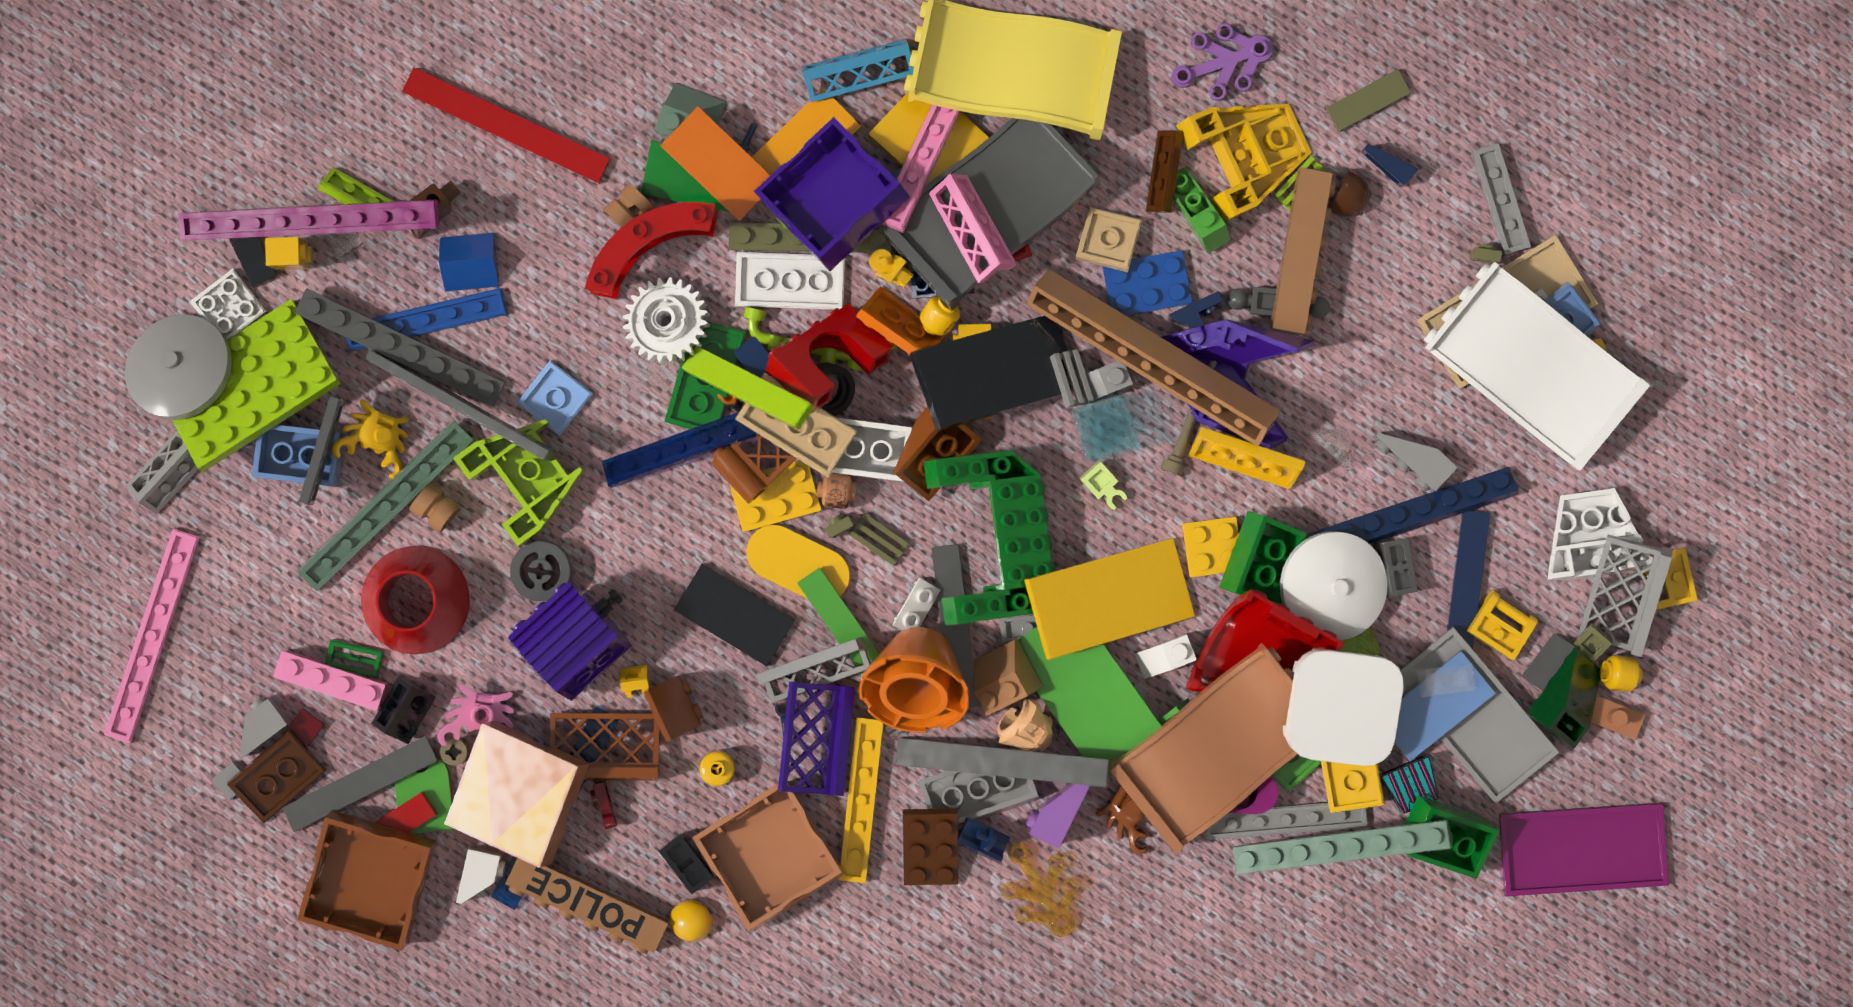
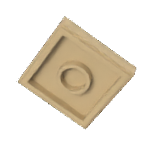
(1108, 239)

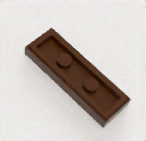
(1164, 171)

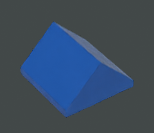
(468, 262)

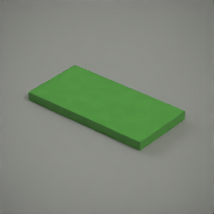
(1091, 699)

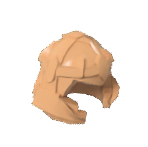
(1028, 730)

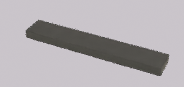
(950, 582)
(360, 783)

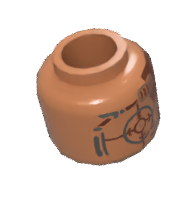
(837, 491)

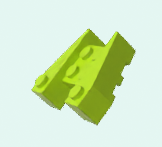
(535, 482)

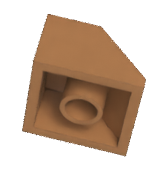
(1004, 677)

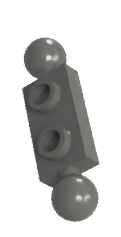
(1262, 302)

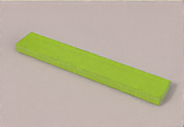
(748, 388)

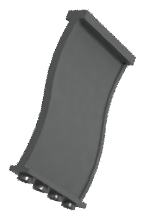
(1026, 184)

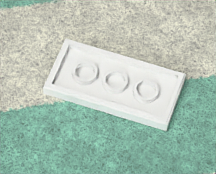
(787, 282)

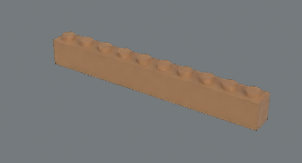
(1153, 357)

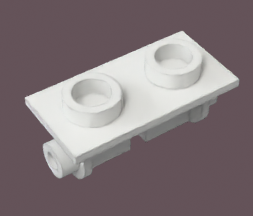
(916, 605)

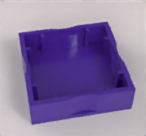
(832, 194)

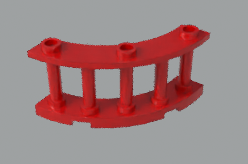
(641, 236)

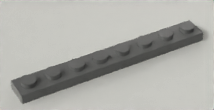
(399, 347)

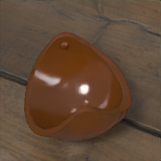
(1352, 196)

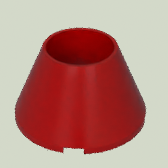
(449, 595)

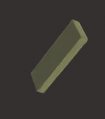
(1368, 100)

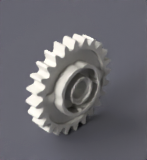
(683, 329)

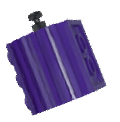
(570, 639)

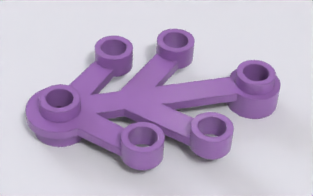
(1226, 59)

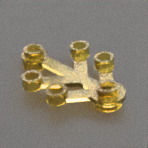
(1043, 893)

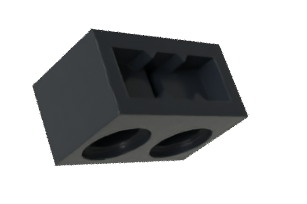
(403, 710)
(686, 863)

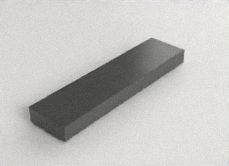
(321, 451)

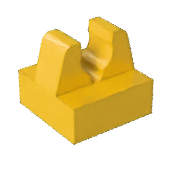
(634, 679)

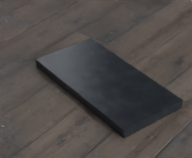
(990, 372)

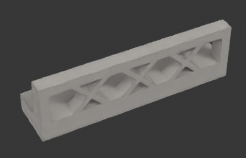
(166, 481)
(814, 659)

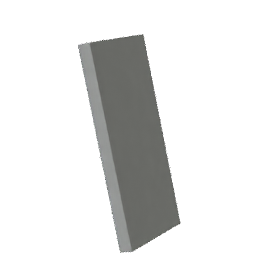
(1498, 738)

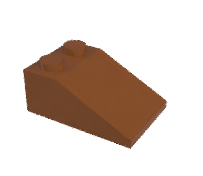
(928, 444)
(673, 707)

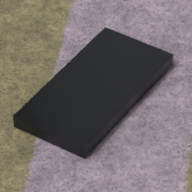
(734, 614)

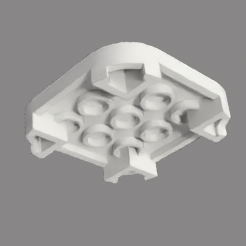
(1343, 707)

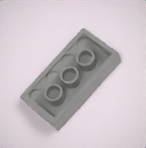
(976, 794)

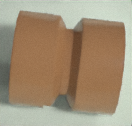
(630, 198)
(437, 509)

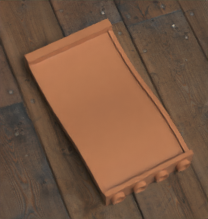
(1212, 750)

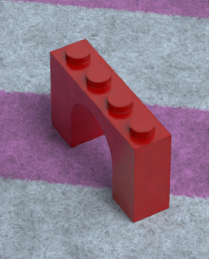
(841, 331)

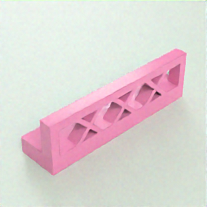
(980, 224)

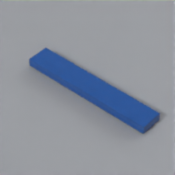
(443, 315)

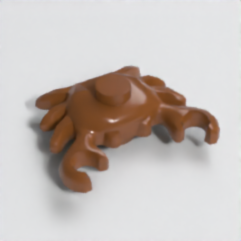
(1127, 815)

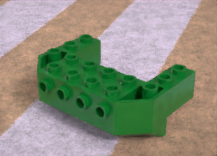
(1018, 527)

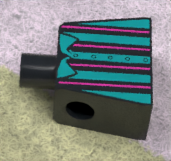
(1409, 781)

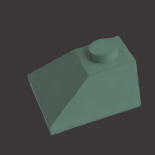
(681, 103)

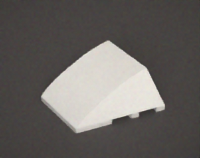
(1582, 532)

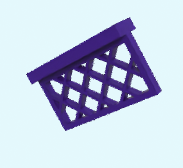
(835, 745)

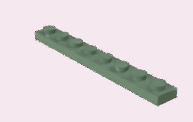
(385, 505)
(1343, 846)

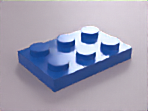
(1149, 285)

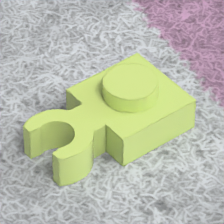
(1101, 482)

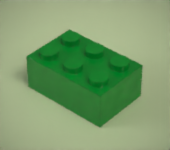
(1260, 556)
(1470, 836)

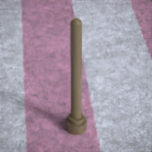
(1174, 462)

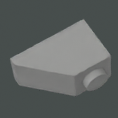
(1108, 379)
(262, 724)

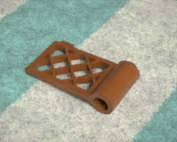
(743, 472)

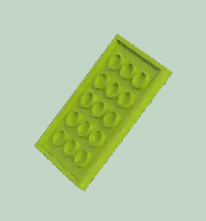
(271, 377)

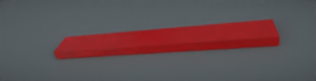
(506, 125)

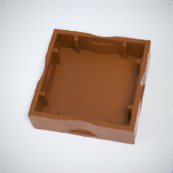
(366, 880)

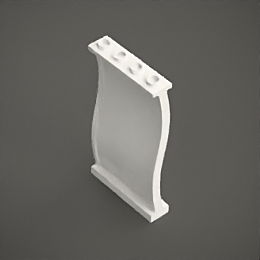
(1535, 365)

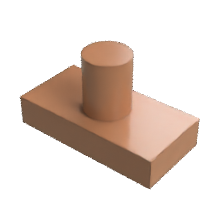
(1617, 717)

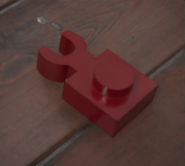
(601, 797)

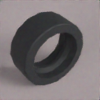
(845, 391)

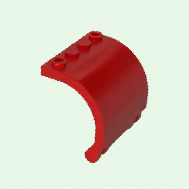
(1246, 625)

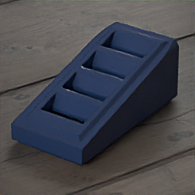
(1391, 166)

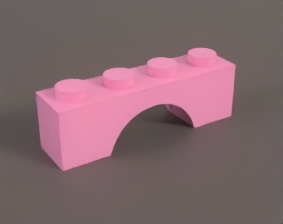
(331, 680)

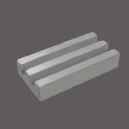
(1076, 378)

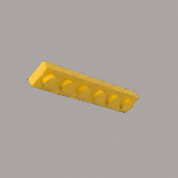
(861, 799)

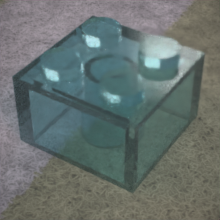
(1105, 428)

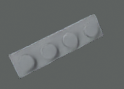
(1501, 199)

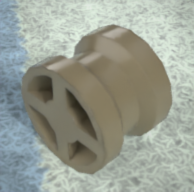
(459, 751)

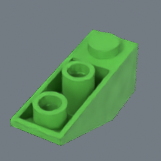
(1199, 212)

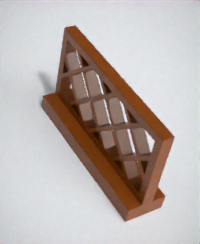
(611, 770)

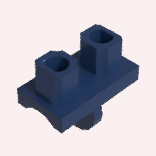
(982, 839)

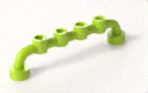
(827, 354)

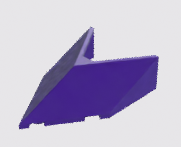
(1234, 348)

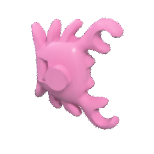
(474, 711)

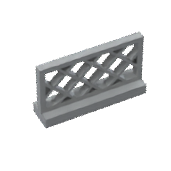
(1650, 593)

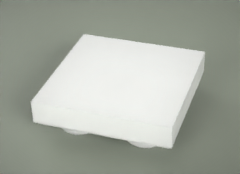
(228, 304)

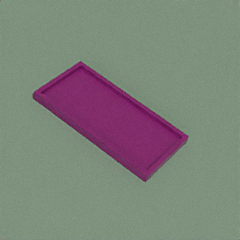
(1583, 849)

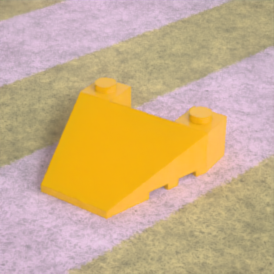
(1253, 149)

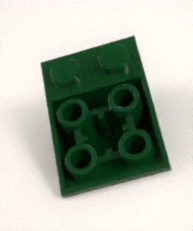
(1568, 699)

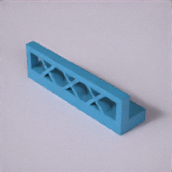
(854, 60)

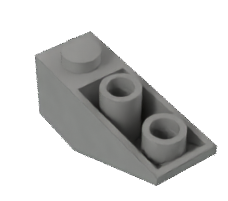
(1424, 462)

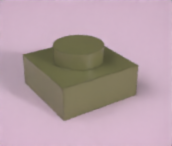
(1485, 253)
(838, 525)
(1593, 642)

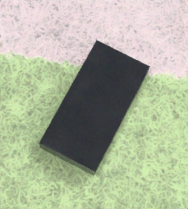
(253, 259)

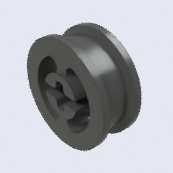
(544, 550)

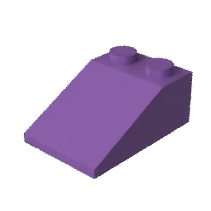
(1056, 814)

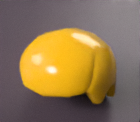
(691, 920)

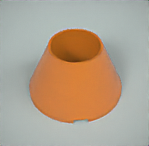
(915, 683)

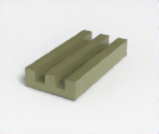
(898, 552)

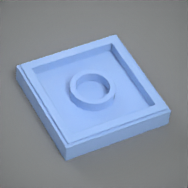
(555, 397)

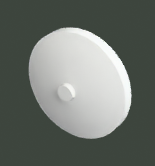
(1335, 583)

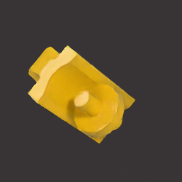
(889, 267)

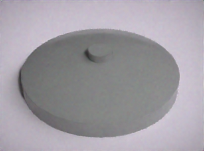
(178, 367)

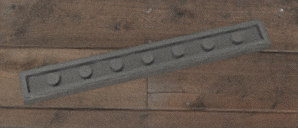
(462, 406)
(1003, 762)

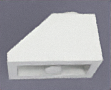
(1165, 656)
(479, 872)

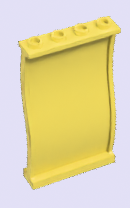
(1013, 66)

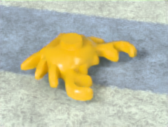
(376, 432)

